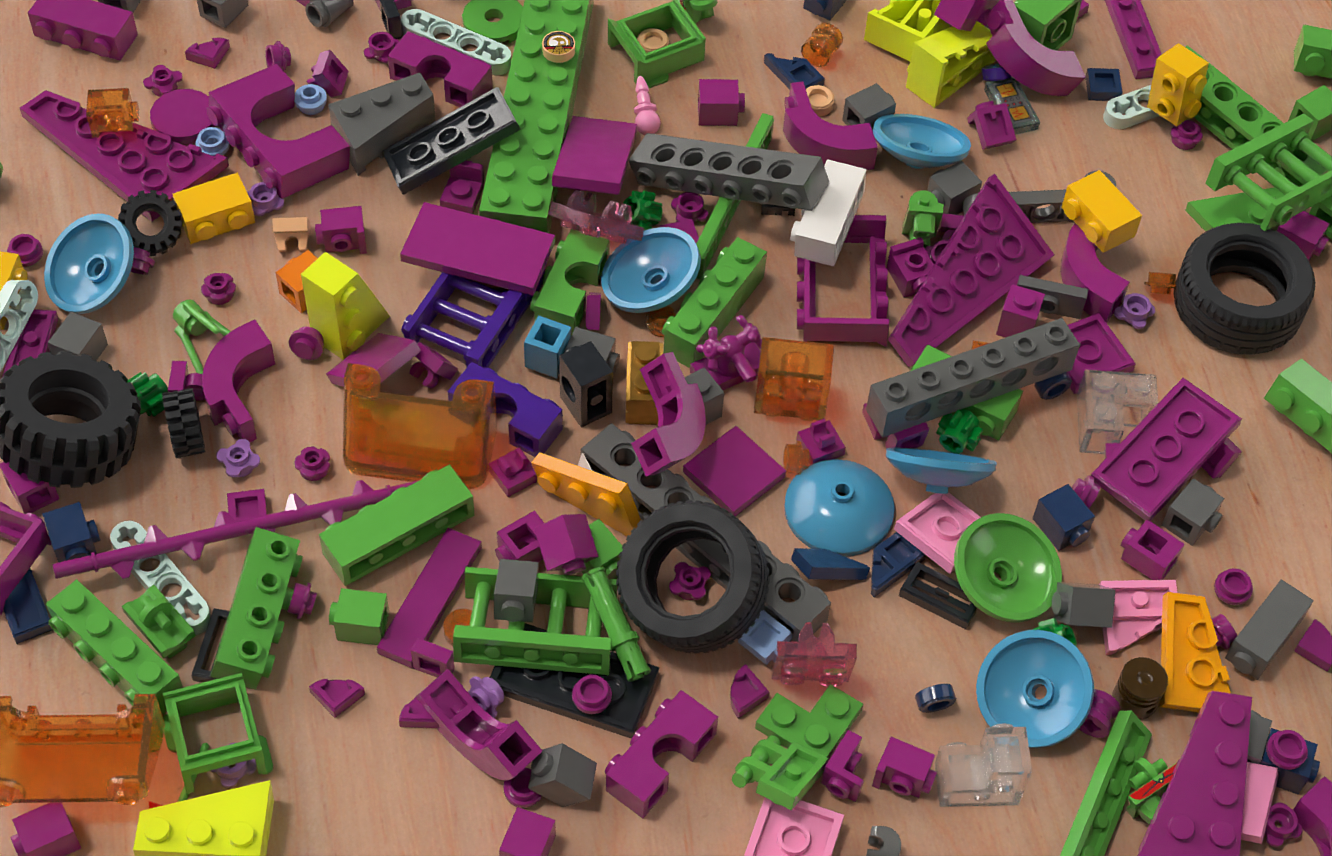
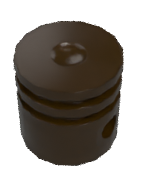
(1141, 686)

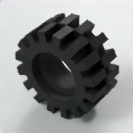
(165, 208)
(183, 423)

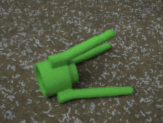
(194, 321)

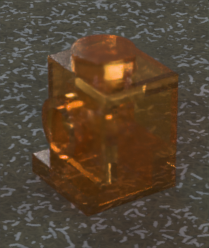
(111, 110)

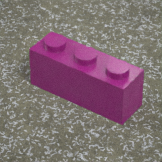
(84, 25)

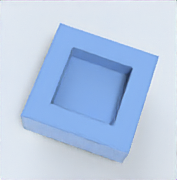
(763, 637)

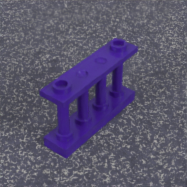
(493, 329)

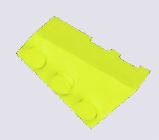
(902, 24)
(947, 62)
(340, 305)
(210, 825)

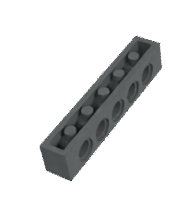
(730, 171)
(971, 377)

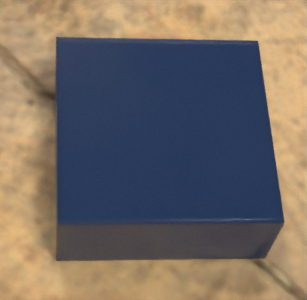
(1103, 84)

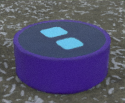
(994, 72)

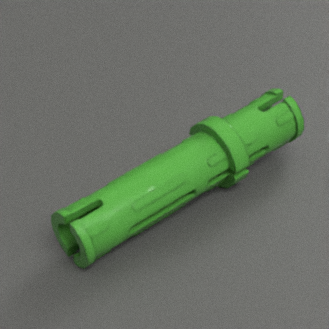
(616, 624)

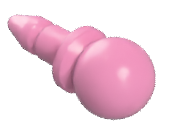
(647, 118)

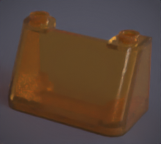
(414, 435)
(79, 754)

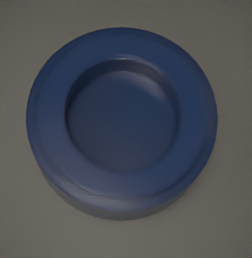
(1053, 386)
(935, 698)

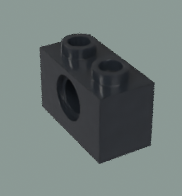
(586, 383)

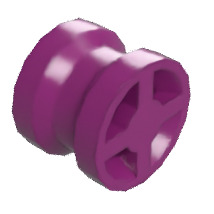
(1102, 711)

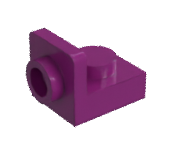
(993, 124)
(463, 187)
(840, 769)

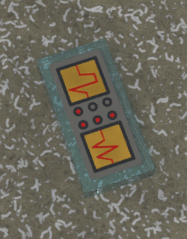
(1020, 110)

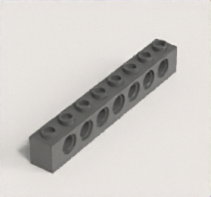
(614, 448)

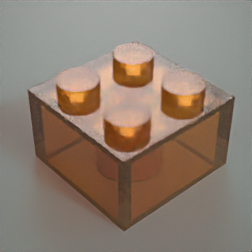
(793, 379)

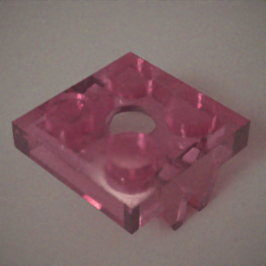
(583, 217)
(813, 658)

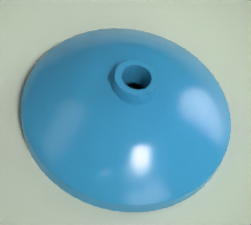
(921, 140)
(89, 263)
(651, 271)
(940, 468)
(837, 522)
(1022, 665)

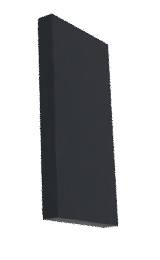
(450, 140)
(553, 692)

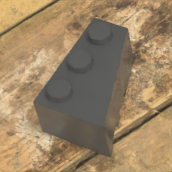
(382, 117)

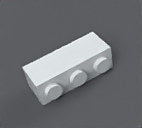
(826, 226)

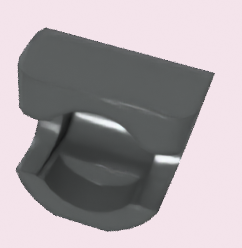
(885, 840)

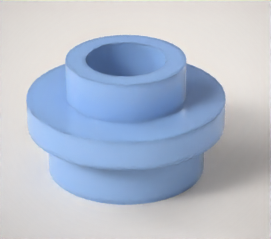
(310, 99)
(212, 141)

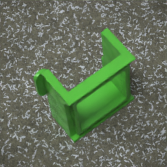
(659, 63)
(206, 697)

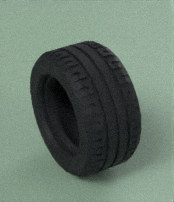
(1252, 252)
(650, 546)

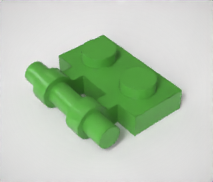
(788, 778)

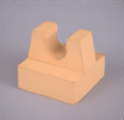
(291, 228)

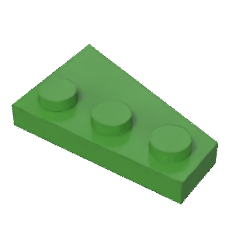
(1229, 209)

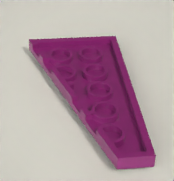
(122, 159)
(973, 271)
(1206, 794)

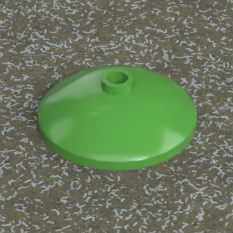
(1021, 558)

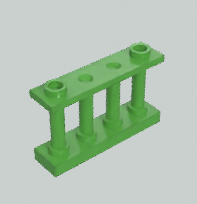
(1274, 147)
(529, 648)

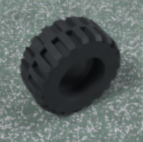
(60, 450)

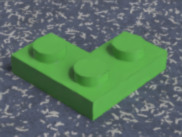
(816, 730)

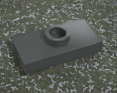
(1058, 298)

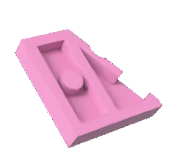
(1135, 611)

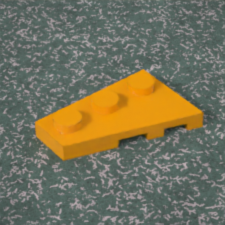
(589, 491)
(1189, 653)

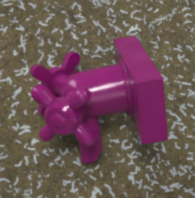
(733, 358)

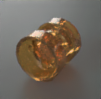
(822, 44)

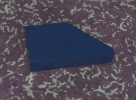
(794, 70)
(892, 561)
(828, 565)

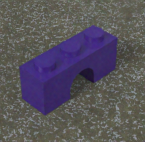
(534, 420)

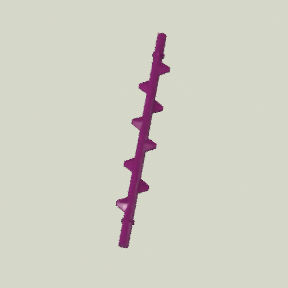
(225, 528)

